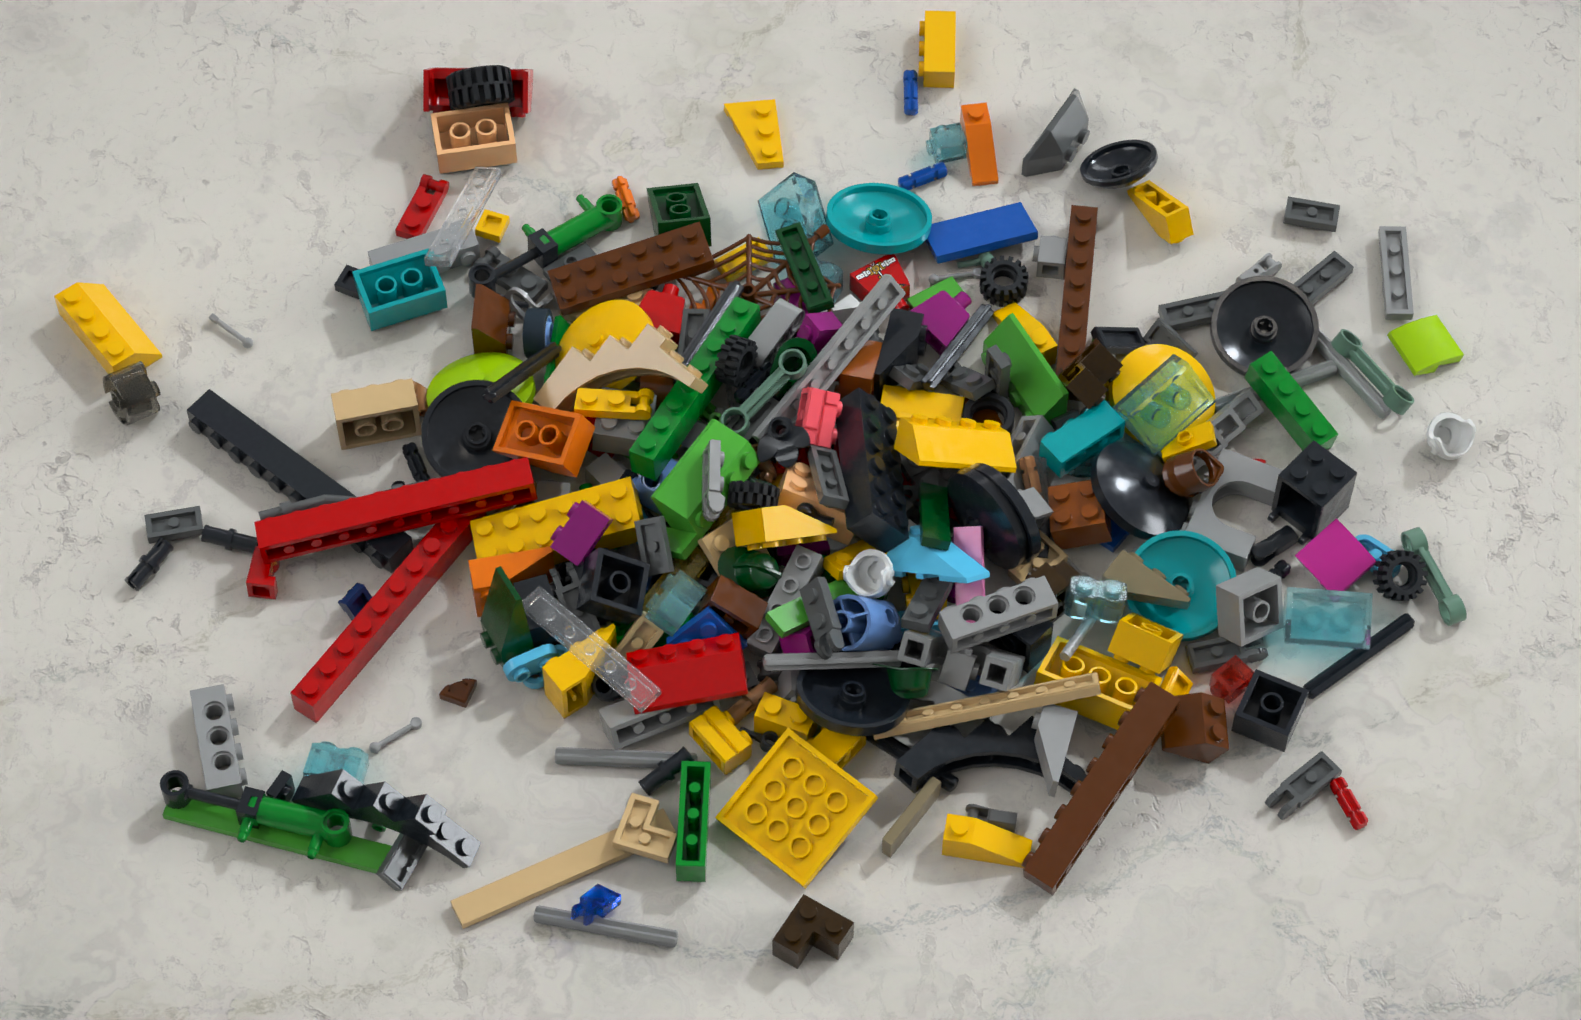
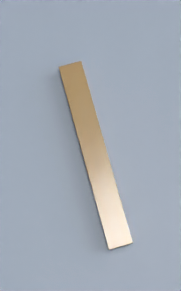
(996, 704)
(544, 876)

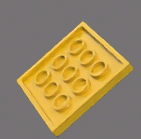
(796, 808)

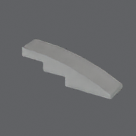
(1231, 421)

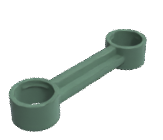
(766, 390)
(1394, 396)
(1450, 606)

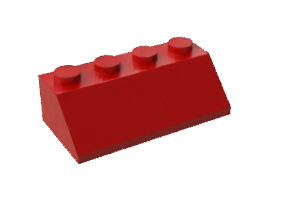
(693, 671)

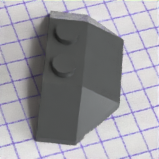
(1059, 139)

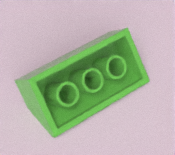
(1032, 381)
(681, 491)

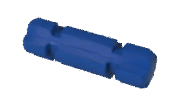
(910, 92)
(923, 176)

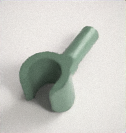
(981, 260)

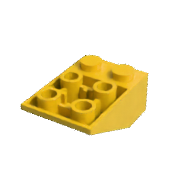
(777, 527)
(570, 680)

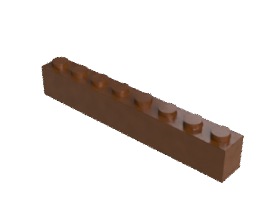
(1076, 287)
(1101, 787)

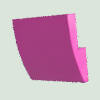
(1336, 558)

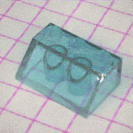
(792, 202)
(1164, 403)
(1327, 618)

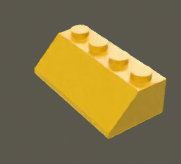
(105, 327)
(954, 443)
(1117, 682)

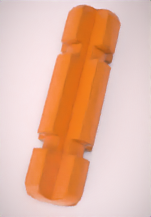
(629, 208)

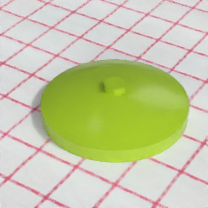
(480, 366)

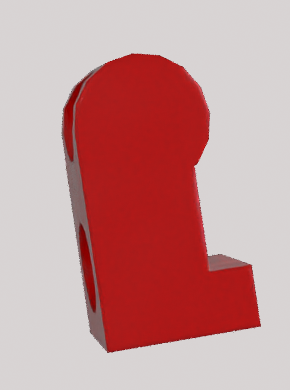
(261, 577)

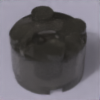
(132, 393)

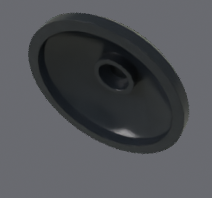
(1119, 164)

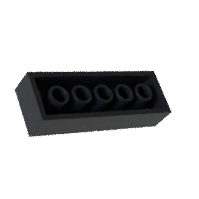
(872, 471)

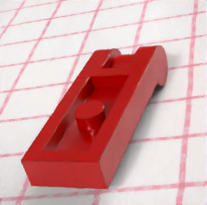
(422, 207)

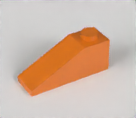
(980, 145)

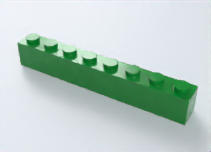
(685, 405)

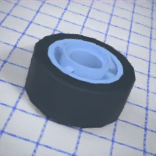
(536, 330)

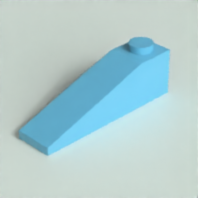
(930, 562)

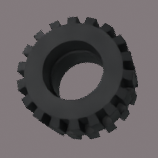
(480, 87)

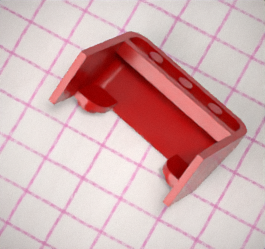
(437, 99)

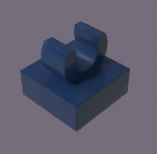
(355, 600)

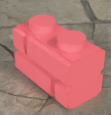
(818, 415)

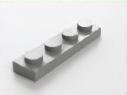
(1395, 273)

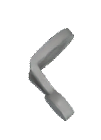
(519, 312)

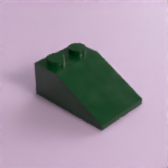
(678, 207)
(504, 621)

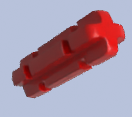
(1348, 803)

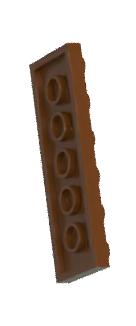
(631, 268)

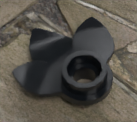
(783, 446)

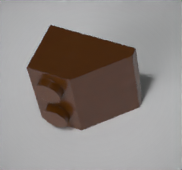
(491, 322)
(1197, 728)

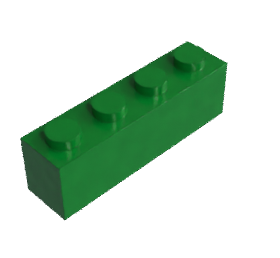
(1289, 402)
(693, 821)

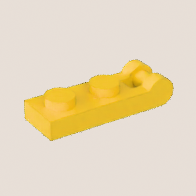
(614, 403)

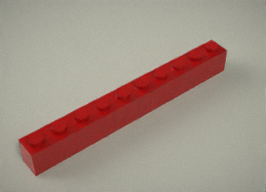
(395, 510)
(381, 616)

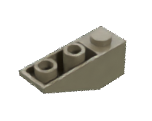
(1145, 584)

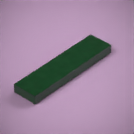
(804, 268)
(934, 516)

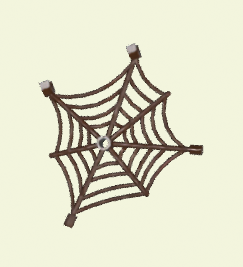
(750, 291)

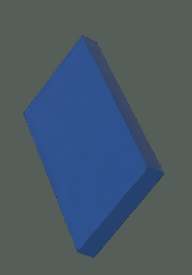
(980, 232)

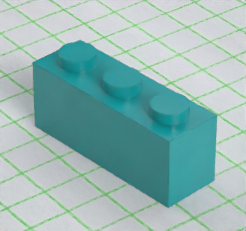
(1081, 438)

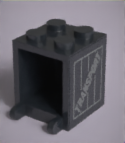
(1313, 491)

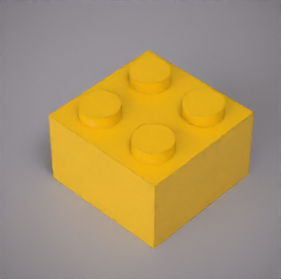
(1144, 643)

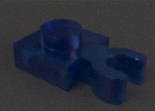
(594, 902)

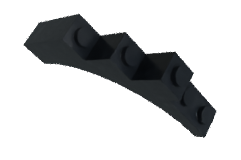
(986, 746)
(382, 805)

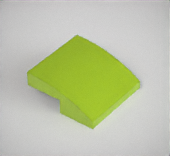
(1425, 345)

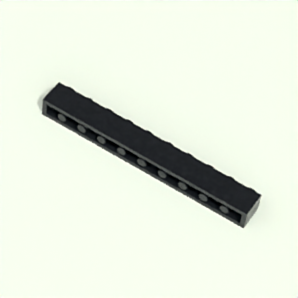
(282, 468)

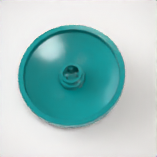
(879, 218)
(1196, 566)

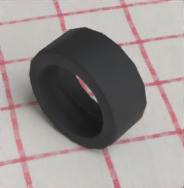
(994, 402)

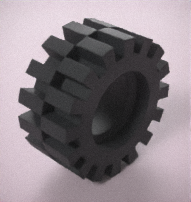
(1008, 269)
(736, 361)
(751, 495)
(1385, 571)

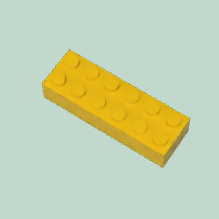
(535, 523)

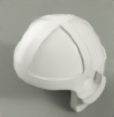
(1450, 435)
(870, 574)

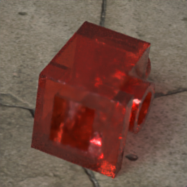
(1232, 673)

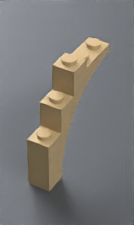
(615, 360)

